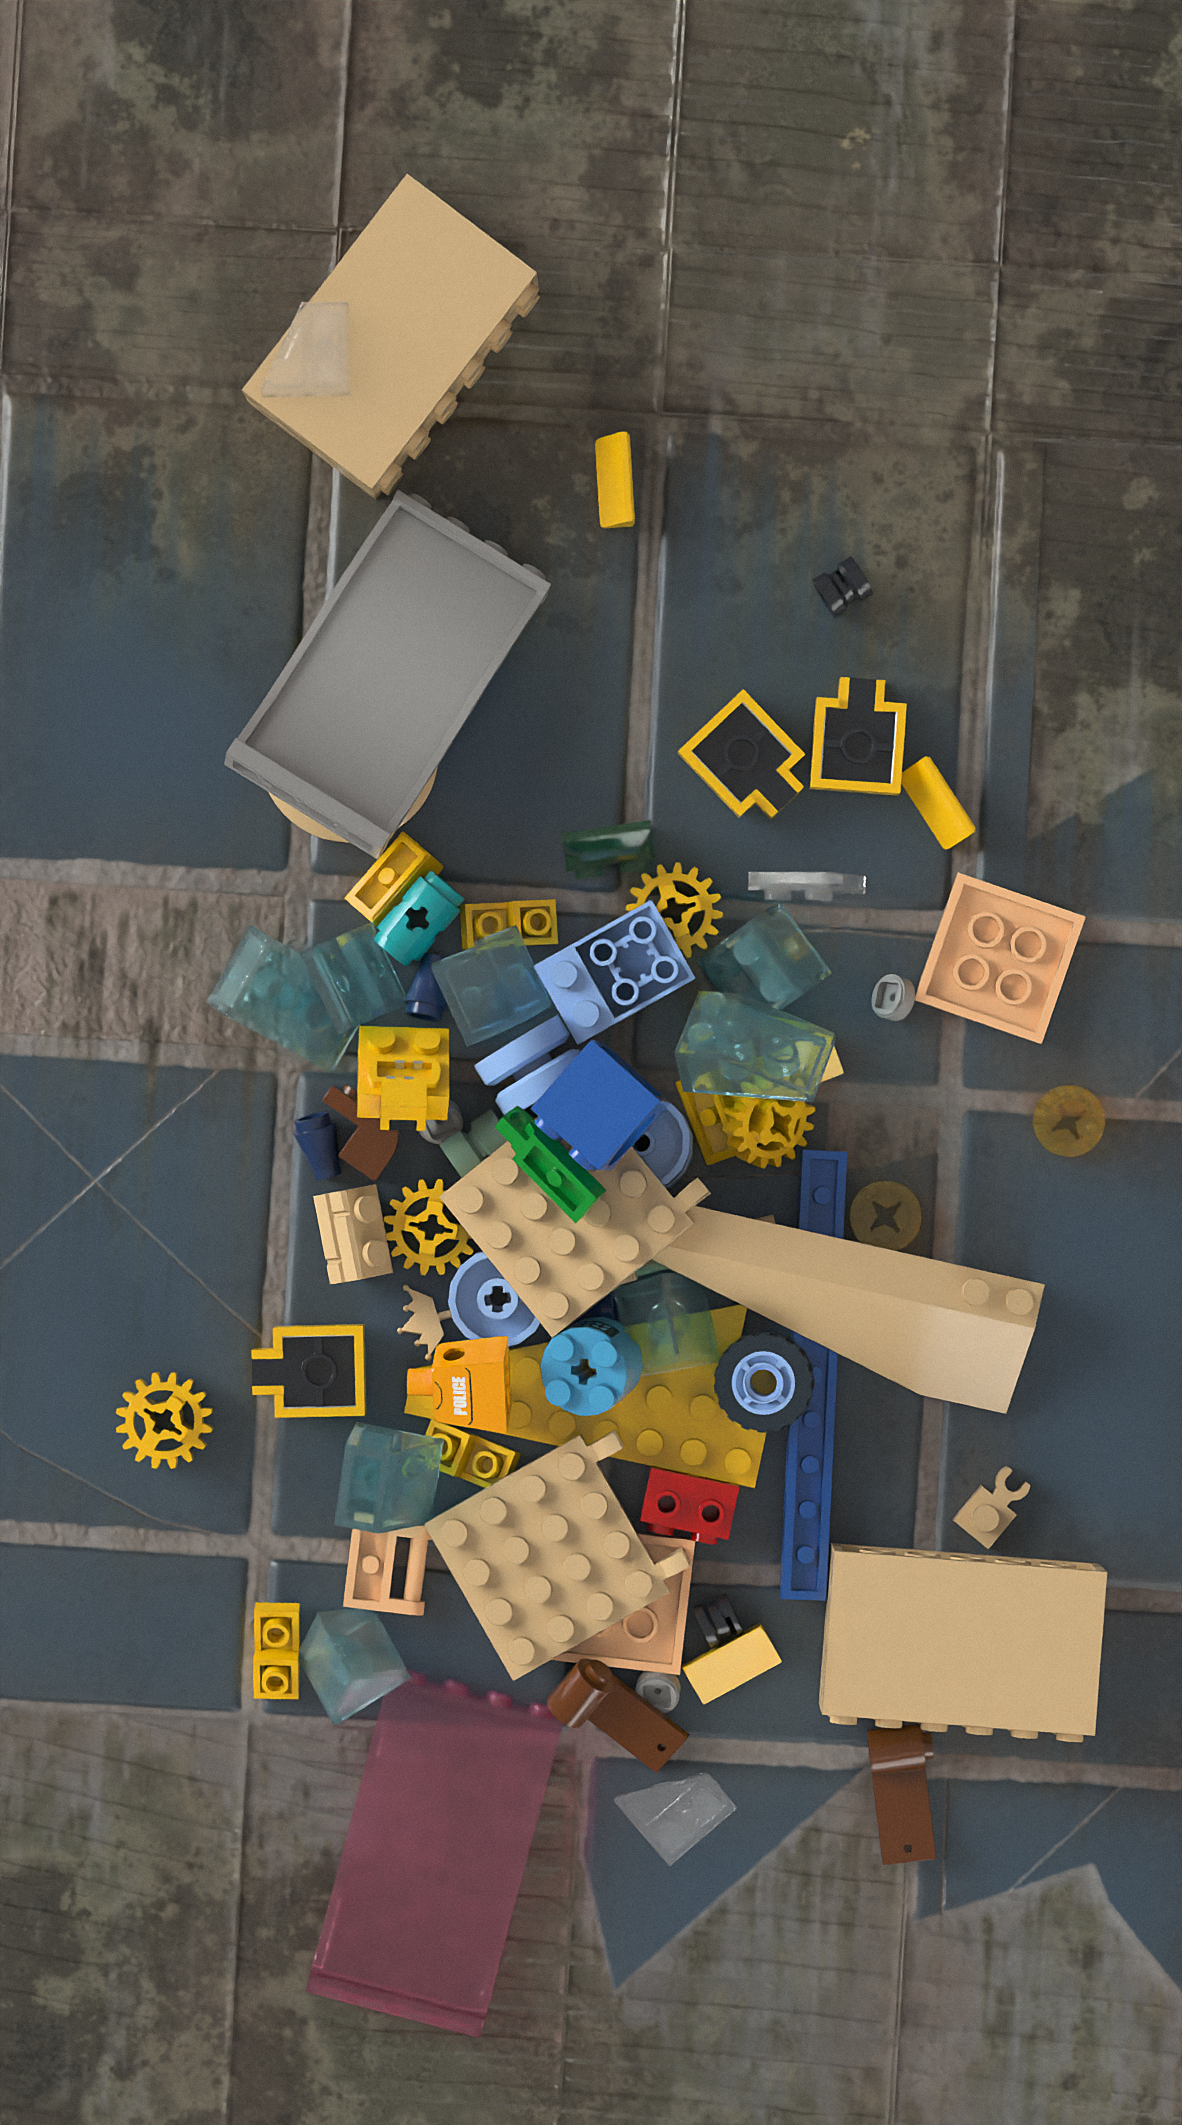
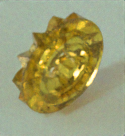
(1089, 1127)
(887, 1194)

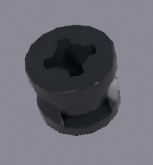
(713, 1620)

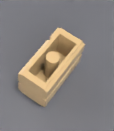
(353, 1234)

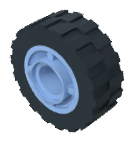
(744, 1402)

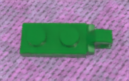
(550, 1165)

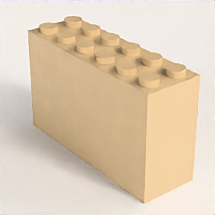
(423, 315)
(962, 1641)

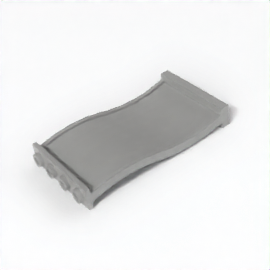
(388, 673)

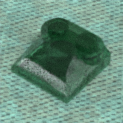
(609, 846)

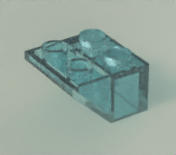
(766, 960)
(387, 1479)

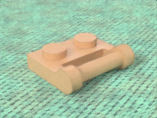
(372, 1571)

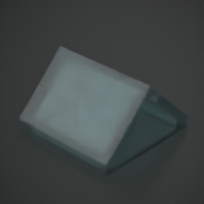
(669, 1322)
(350, 1661)

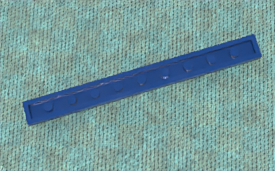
(812, 1434)

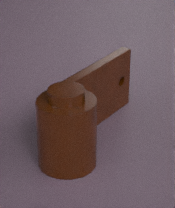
(617, 1710)
(902, 1792)

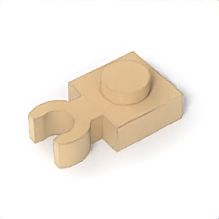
(987, 1513)

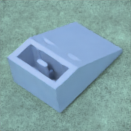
(614, 972)

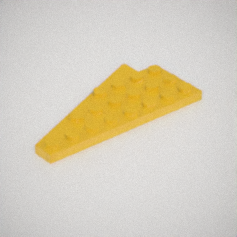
(663, 1422)

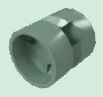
(472, 1148)

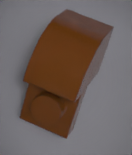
(368, 1147)

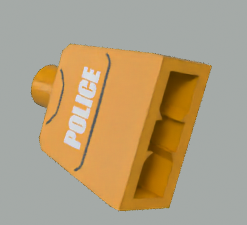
(468, 1383)

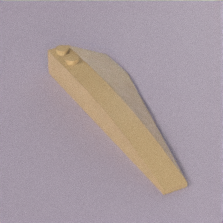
(899, 1314)

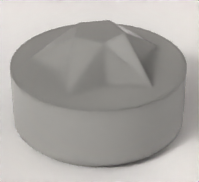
(893, 997)
(439, 1130)
(659, 1689)

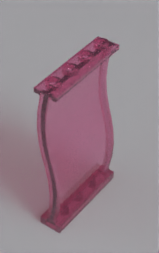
(435, 1853)

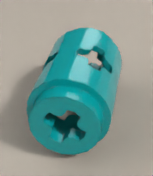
(395, 930)

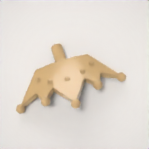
(424, 1321)

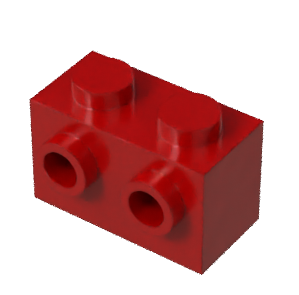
(688, 1504)

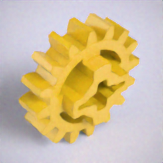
(668, 891)
(766, 1122)
(427, 1247)
(145, 1408)

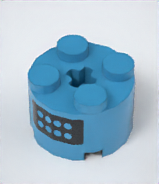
(573, 1383)

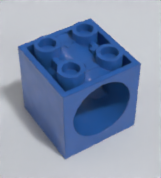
(598, 1107)

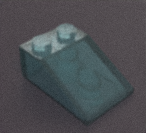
(275, 996)
(750, 1050)

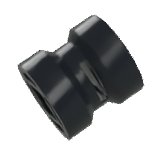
(833, 592)

